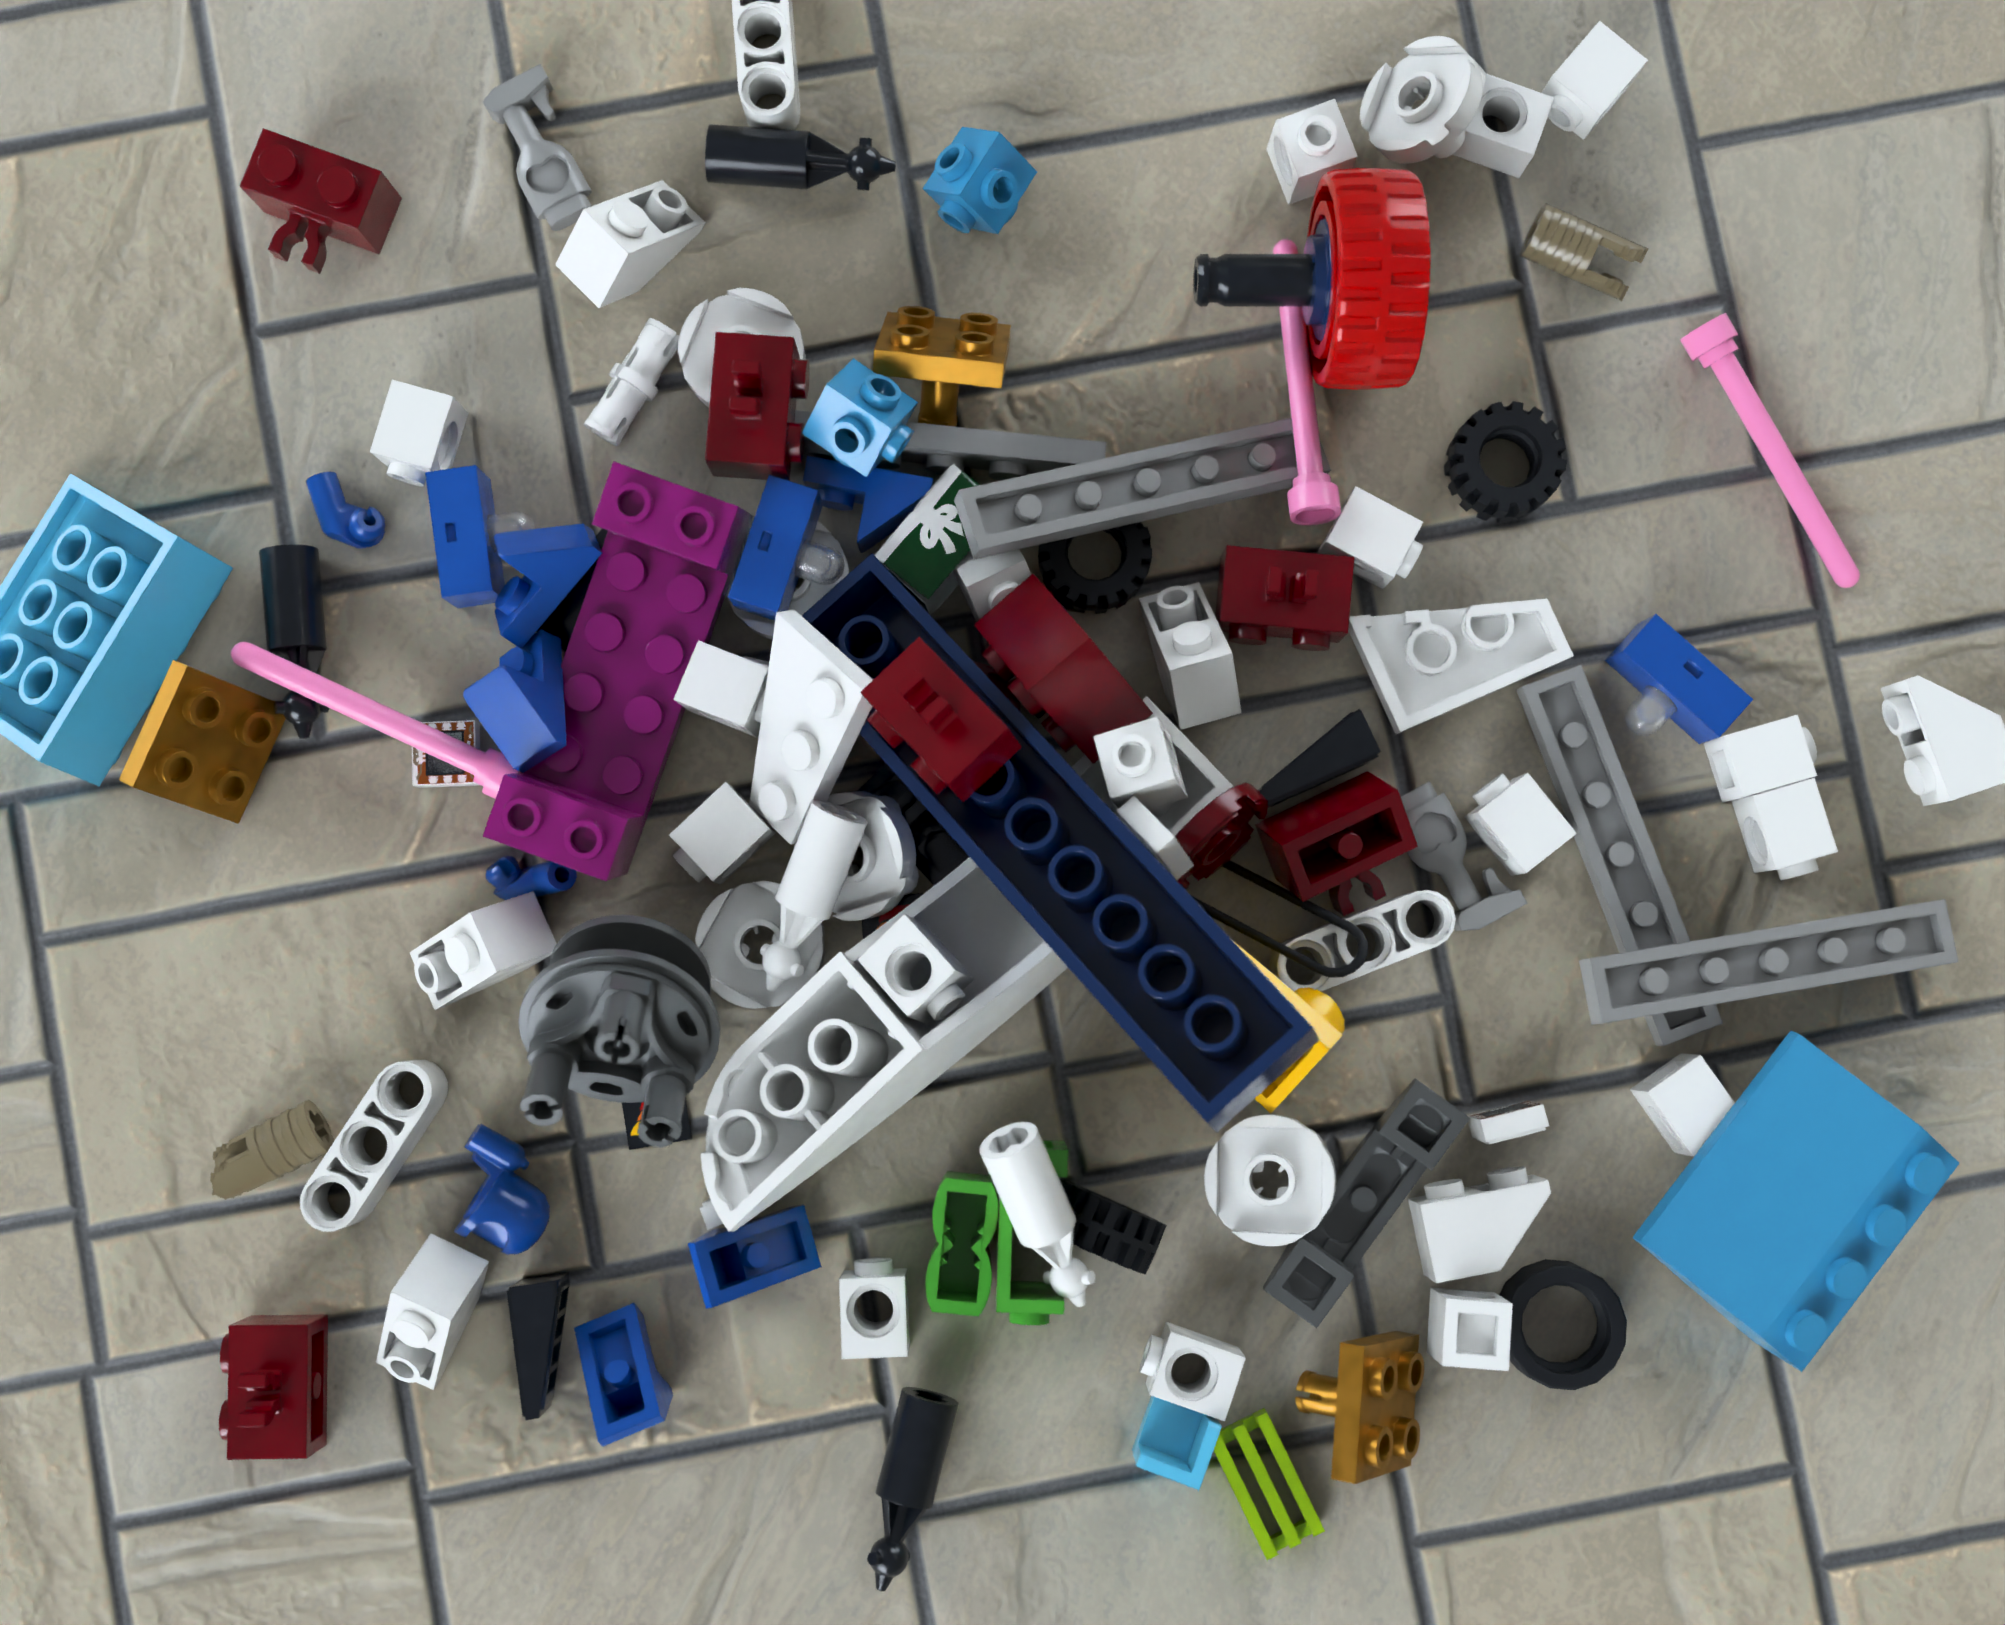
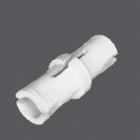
(633, 382)

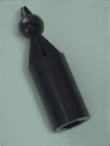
(786, 158)
(294, 621)
(910, 1474)

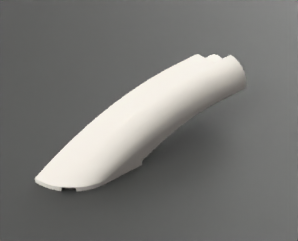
(848, 1054)

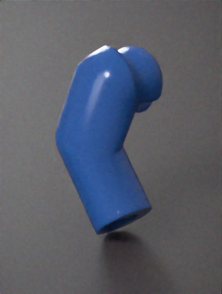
(340, 519)
(541, 878)

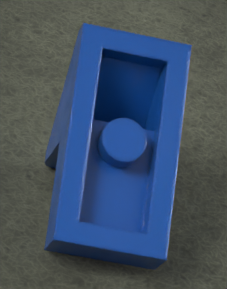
(884, 494)
(551, 566)
(524, 702)
(754, 1255)
(621, 1375)

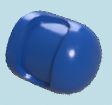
(506, 1206)

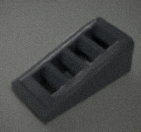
(1332, 755)
(537, 1327)

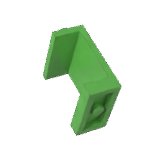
(1027, 1300)

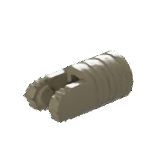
(1569, 244)
(270, 1150)

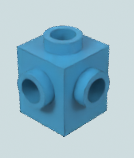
(979, 181)
(861, 418)

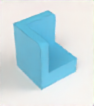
(1175, 1442)

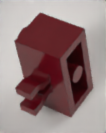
(318, 198)
(755, 406)
(1284, 596)
(940, 720)
(1338, 838)
(275, 1387)

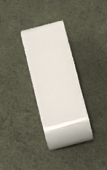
(767, 69)
(1391, 936)
(347, 1159)

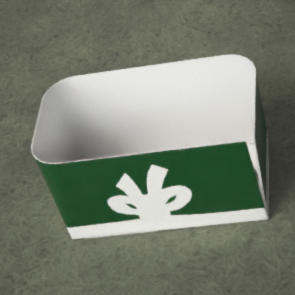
(930, 543)

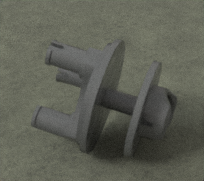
(620, 1021)

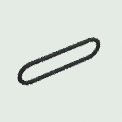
(1281, 948)

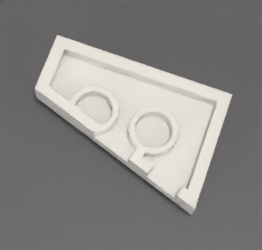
(1449, 657)
(806, 723)

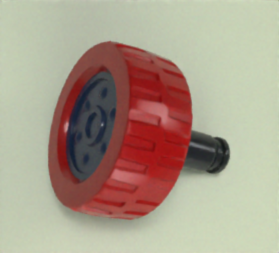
(1356, 282)

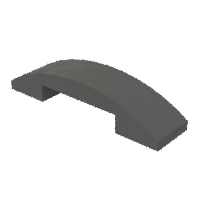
(1368, 1192)

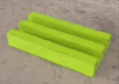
(1290, 1533)

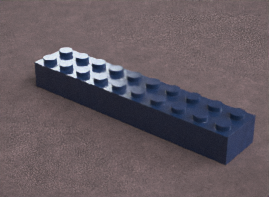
(1085, 878)

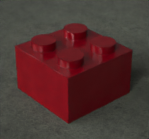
(1057, 669)

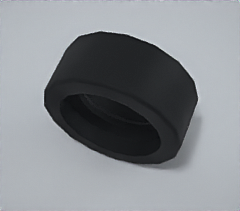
(1610, 1330)

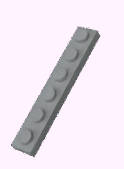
(1000, 452)
(1128, 488)
(1609, 830)
(1767, 961)

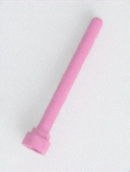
(1715, 348)
(1313, 495)
(486, 766)

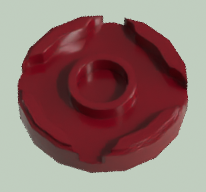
(1220, 830)

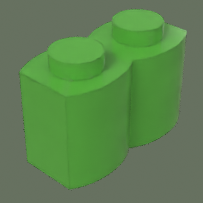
(961, 1260)

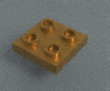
(942, 356)
(203, 743)
(1370, 1404)

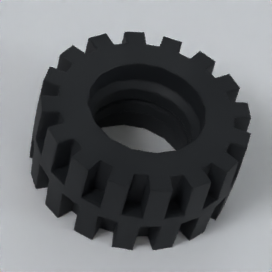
(1527, 432)
(1104, 593)
(1113, 1229)

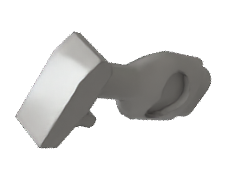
(543, 168)
(1441, 851)

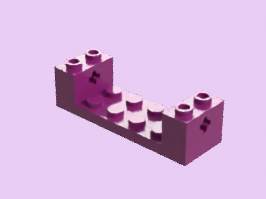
(636, 631)

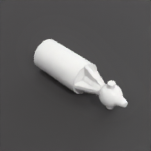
(811, 884)
(1037, 1204)

